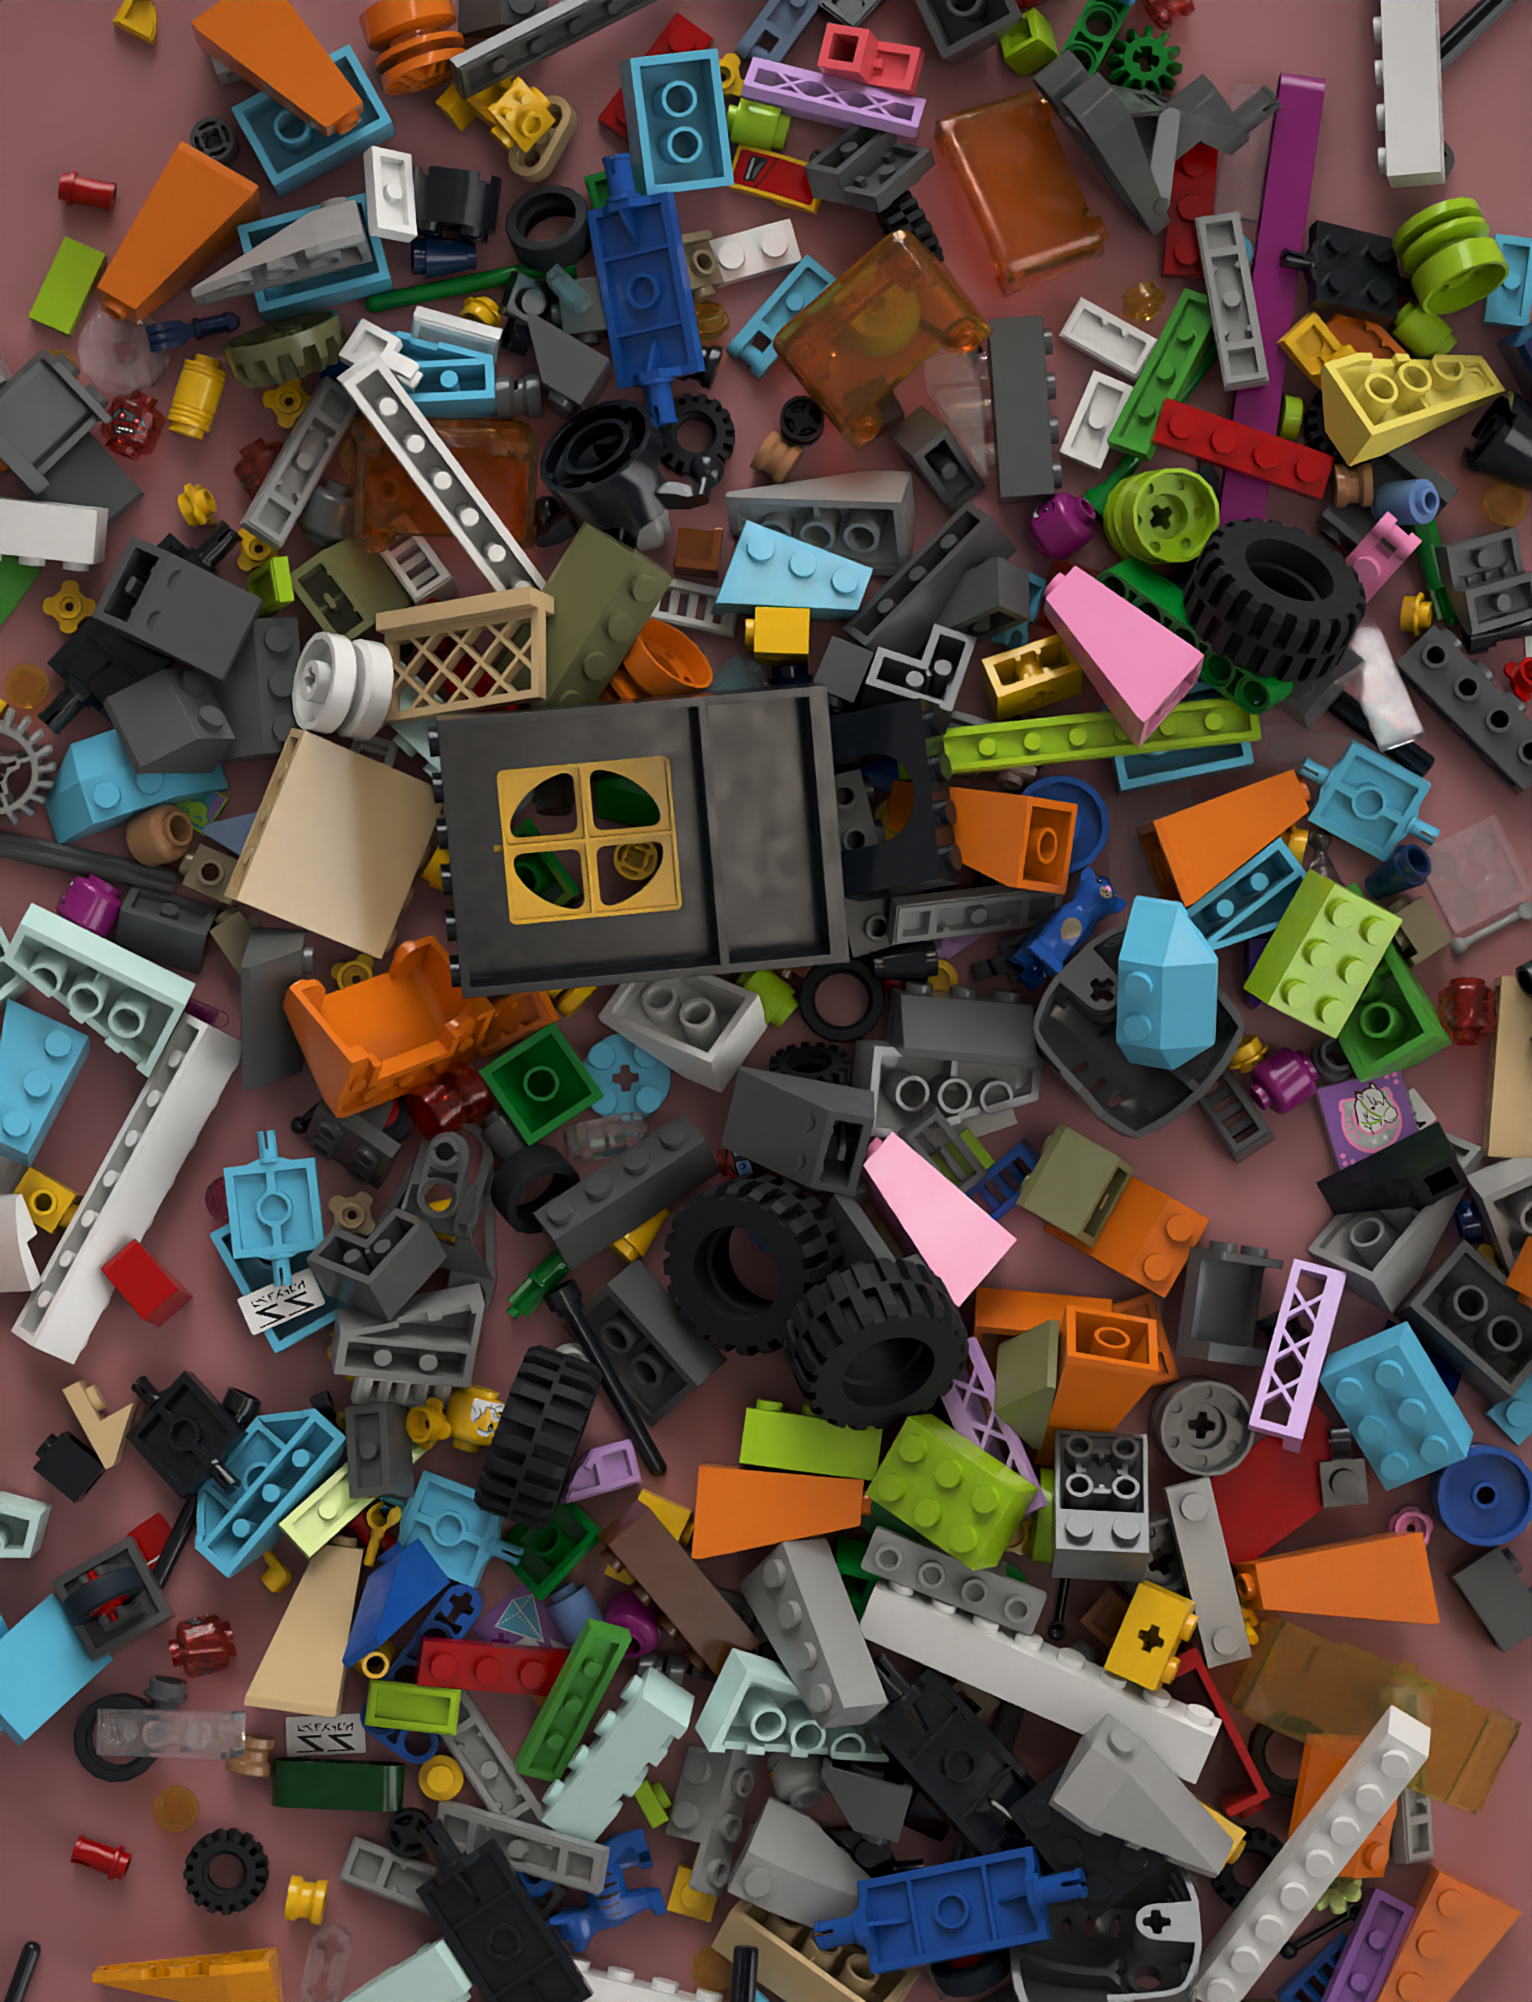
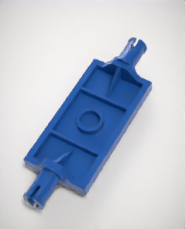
(644, 289)
(952, 1910)

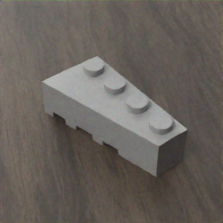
(815, 1632)

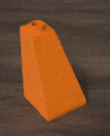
(281, 58)
(177, 233)
(1004, 835)
(1212, 839)
(1101, 1372)
(768, 1506)
(1354, 1578)

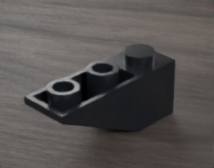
(1399, 1176)

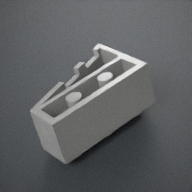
(425, 1342)

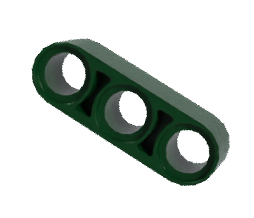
(338, 1784)

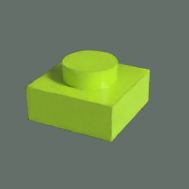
(654, 1801)

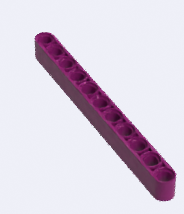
(1279, 227)

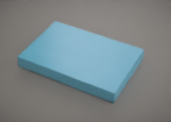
(41, 1669)

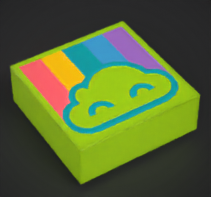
(204, 809)

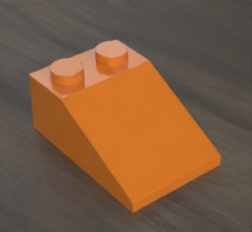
(1144, 1237)

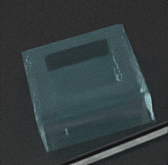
(567, 290)

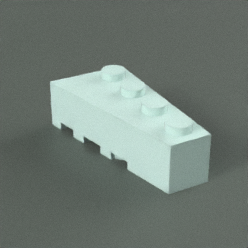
(100, 984)

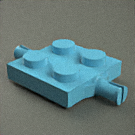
(1368, 800)
(274, 1208)
(452, 1528)

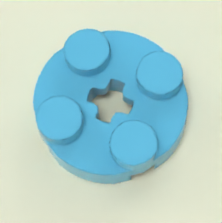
(645, 1095)

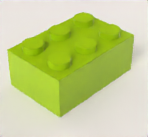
(1322, 954)
(807, 1443)
(951, 1491)

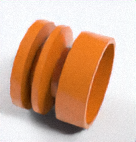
(413, 43)
(659, 664)

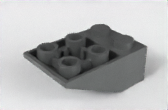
(177, 608)
(800, 1128)
(1100, 1506)

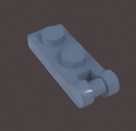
(781, 21)

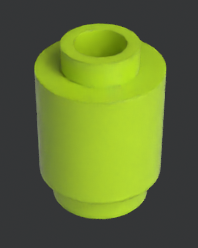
(757, 125)
(1422, 332)
(774, 994)

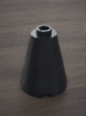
(1503, 443)

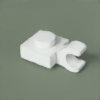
(370, 338)

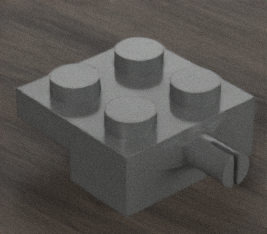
(866, 169)

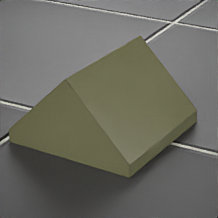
(1027, 1381)

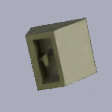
(347, 589)
(1075, 1185)

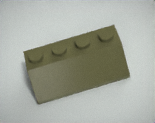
(600, 607)

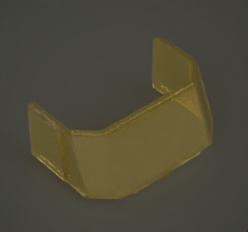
(1340, 1692)

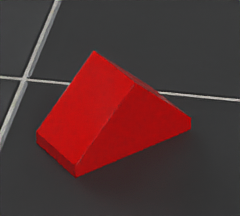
(146, 1283)

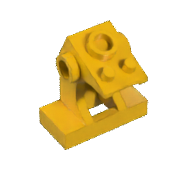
(510, 108)

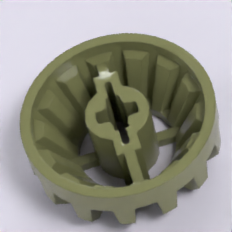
(286, 349)

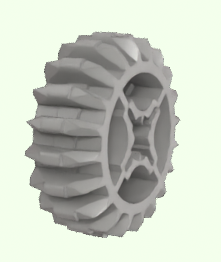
(17, 758)

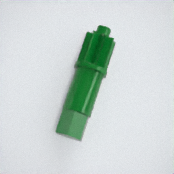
(1431, 571)
(542, 1279)

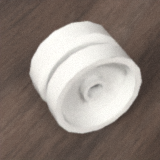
(342, 686)

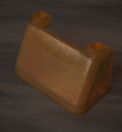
(1021, 189)
(876, 331)
(493, 454)

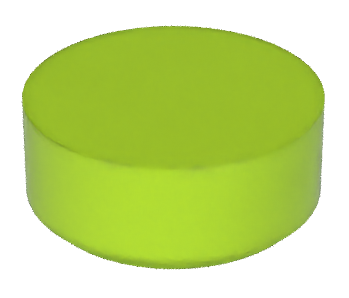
(1290, 417)

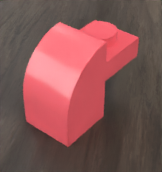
(861, 58)

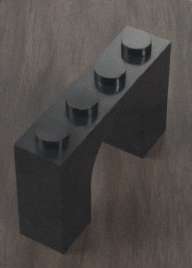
(925, 849)

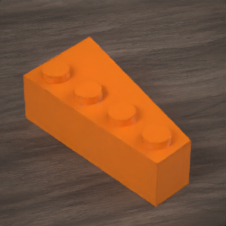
(1445, 1939)

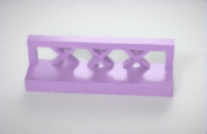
(833, 99)
(1315, 1356)
(971, 1422)

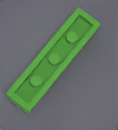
(1164, 375)
(572, 1700)

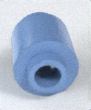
(1407, 500)
(571, 1608)

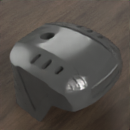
(1072, 1032)
(1155, 1939)

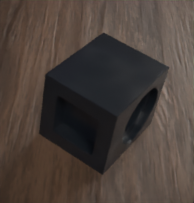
(69, 1465)

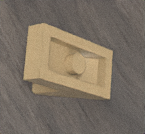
(107, 1433)

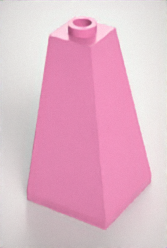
(1123, 652)
(933, 1217)

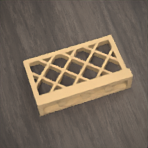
(467, 617)

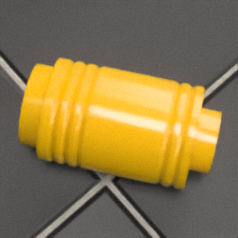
(196, 397)

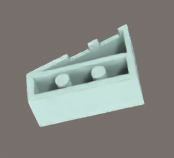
(427, 1976)

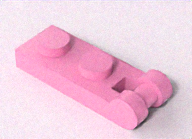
(1374, 560)

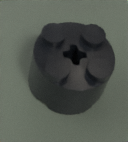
(456, 203)

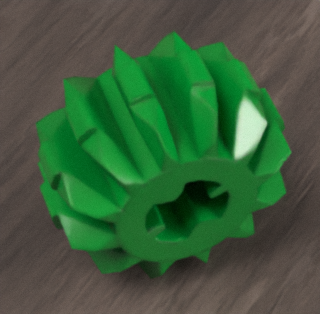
(1159, 59)

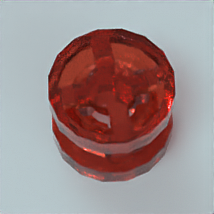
(1165, 11)

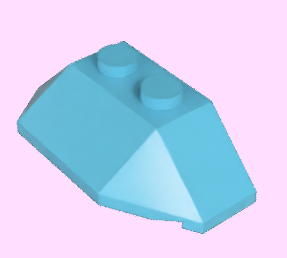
(102, 791)
(1165, 986)
(278, 1470)

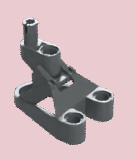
(1140, 135)
(447, 1163)

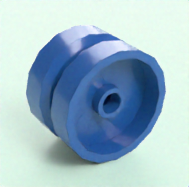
(1091, 819)
(1501, 1514)

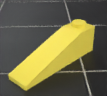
(1389, 402)

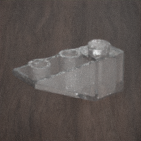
(957, 393)
(171, 1733)

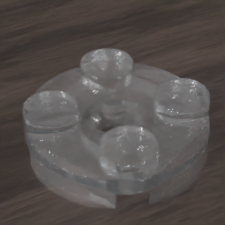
(100, 361)

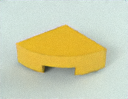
(138, 19)

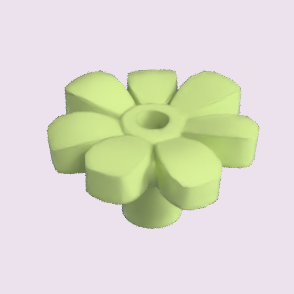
(1338, 1893)

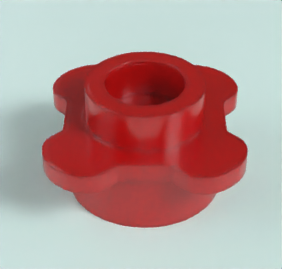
(1520, 678)

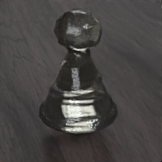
(1321, 863)

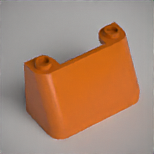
(386, 1030)

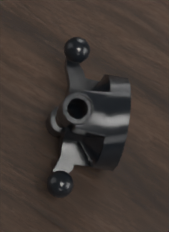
(607, 474)

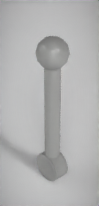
(1460, 945)

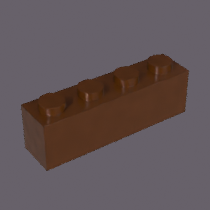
(676, 1587)

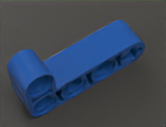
(396, 1738)

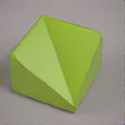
(1029, 44)

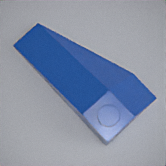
(393, 1596)

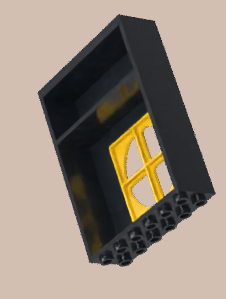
(741, 828)

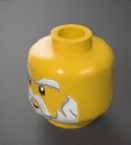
(473, 1417)

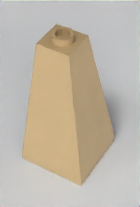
(305, 1656)

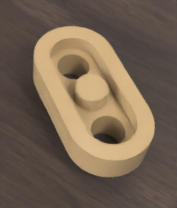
(548, 147)

